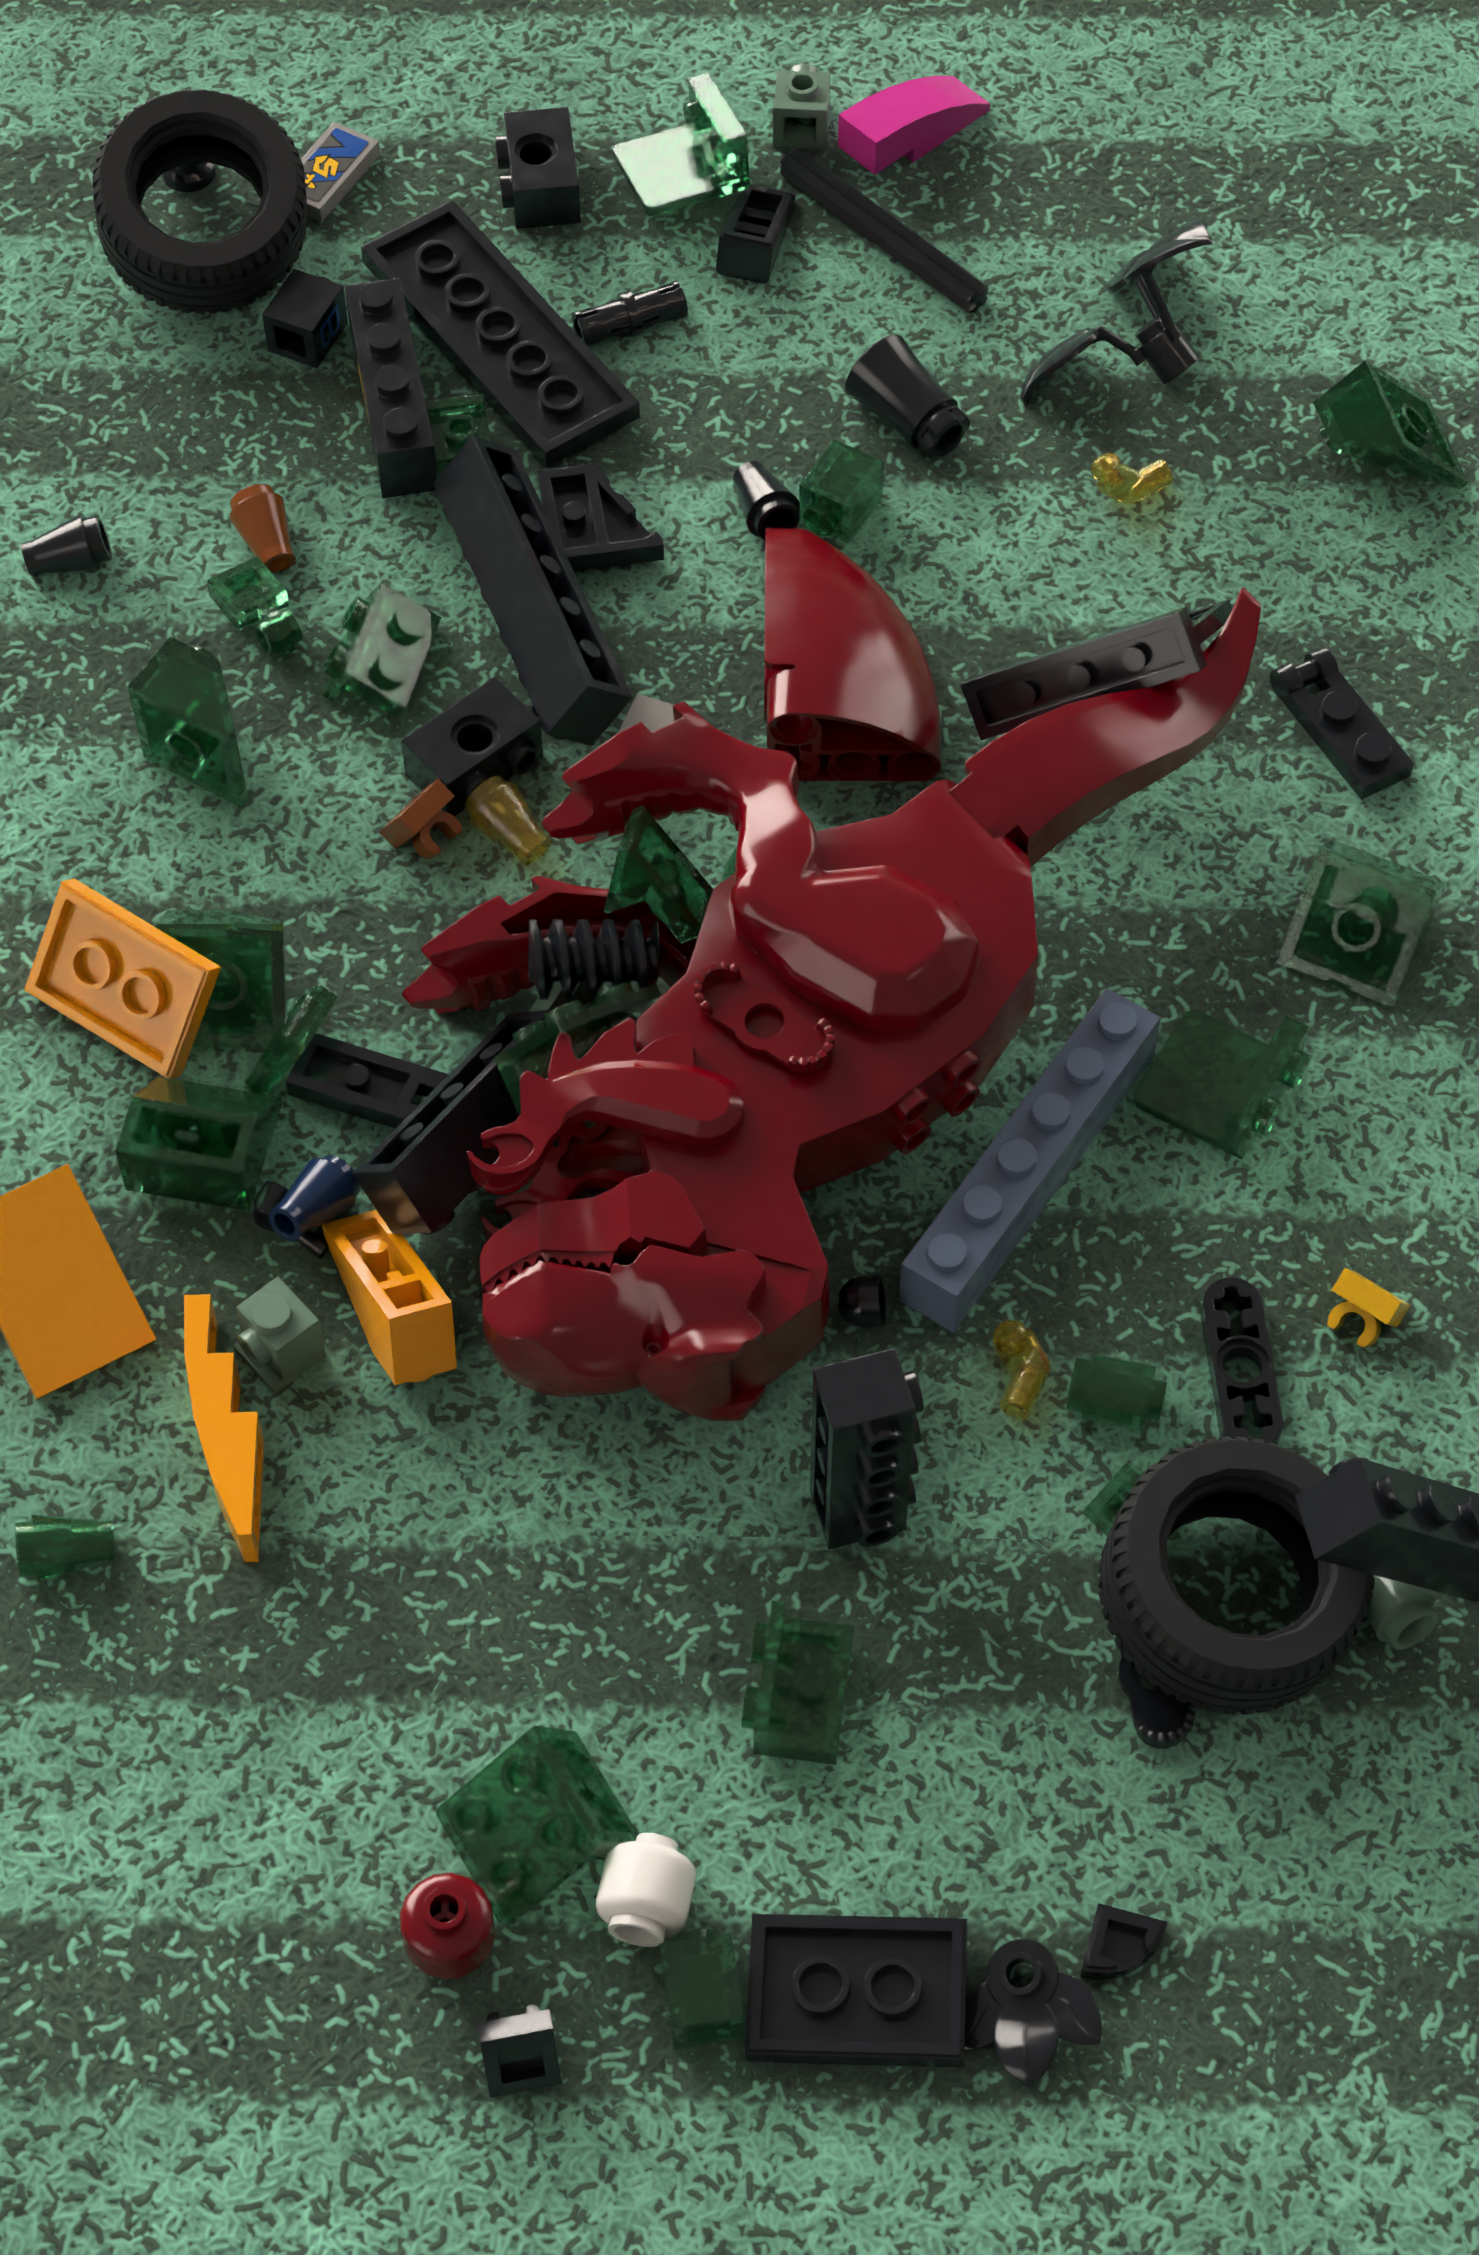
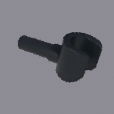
(267, 1199)

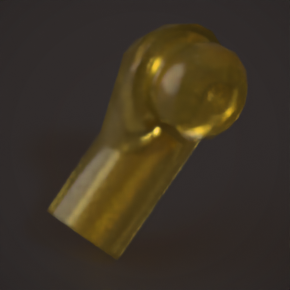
(1126, 483)
(1024, 1363)

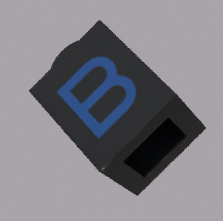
(305, 318)

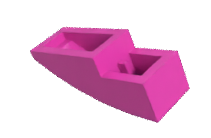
(907, 120)

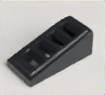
(753, 238)

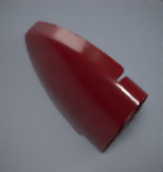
(843, 669)

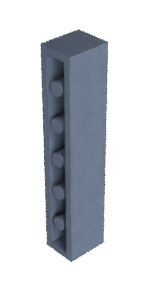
(1028, 1160)

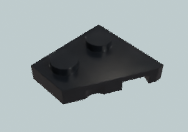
(593, 520)

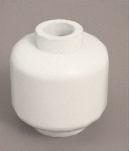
(646, 1890)

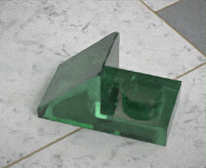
(658, 872)

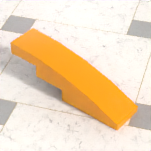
(229, 1438)

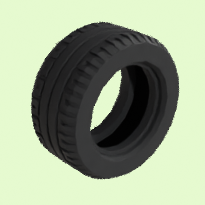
(189, 130)
(1167, 1637)

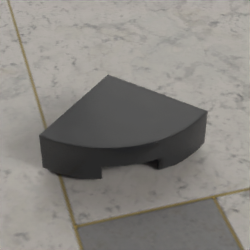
(1120, 1942)

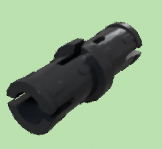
(630, 313)

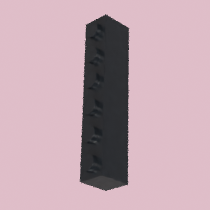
(532, 592)

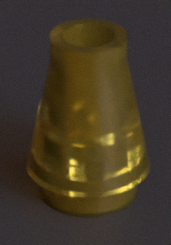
(506, 818)

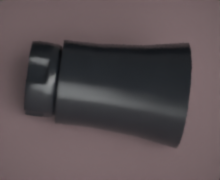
(907, 397)

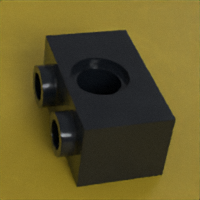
(541, 168)
(472, 742)

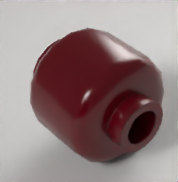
(447, 1925)

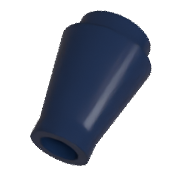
(317, 1196)

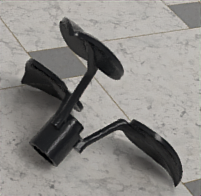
(1160, 339)

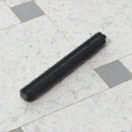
(884, 230)

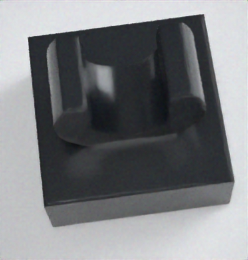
(519, 2052)

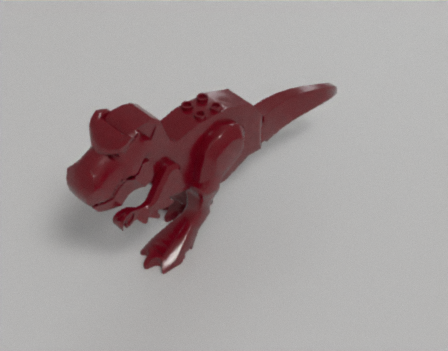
(888, 927)

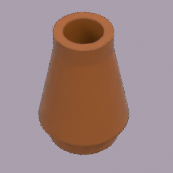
(263, 525)

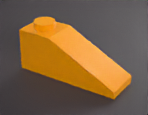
(394, 1298)

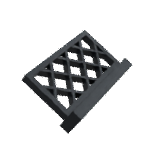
(1101, 665)

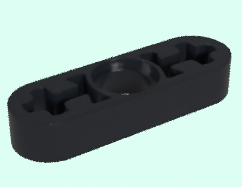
(1250, 1343)

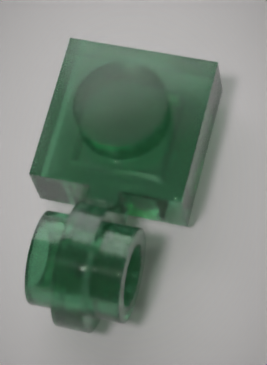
(255, 595)

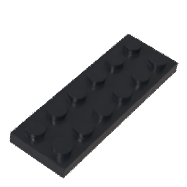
(502, 334)

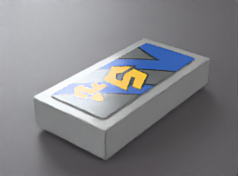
(335, 166)

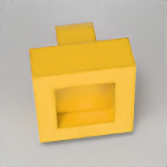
(1368, 1301)

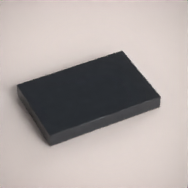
(857, 1990)

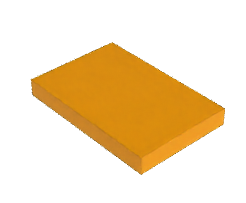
(122, 978)
(61, 1286)

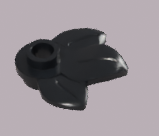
(1032, 2018)

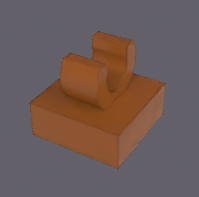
(419, 816)

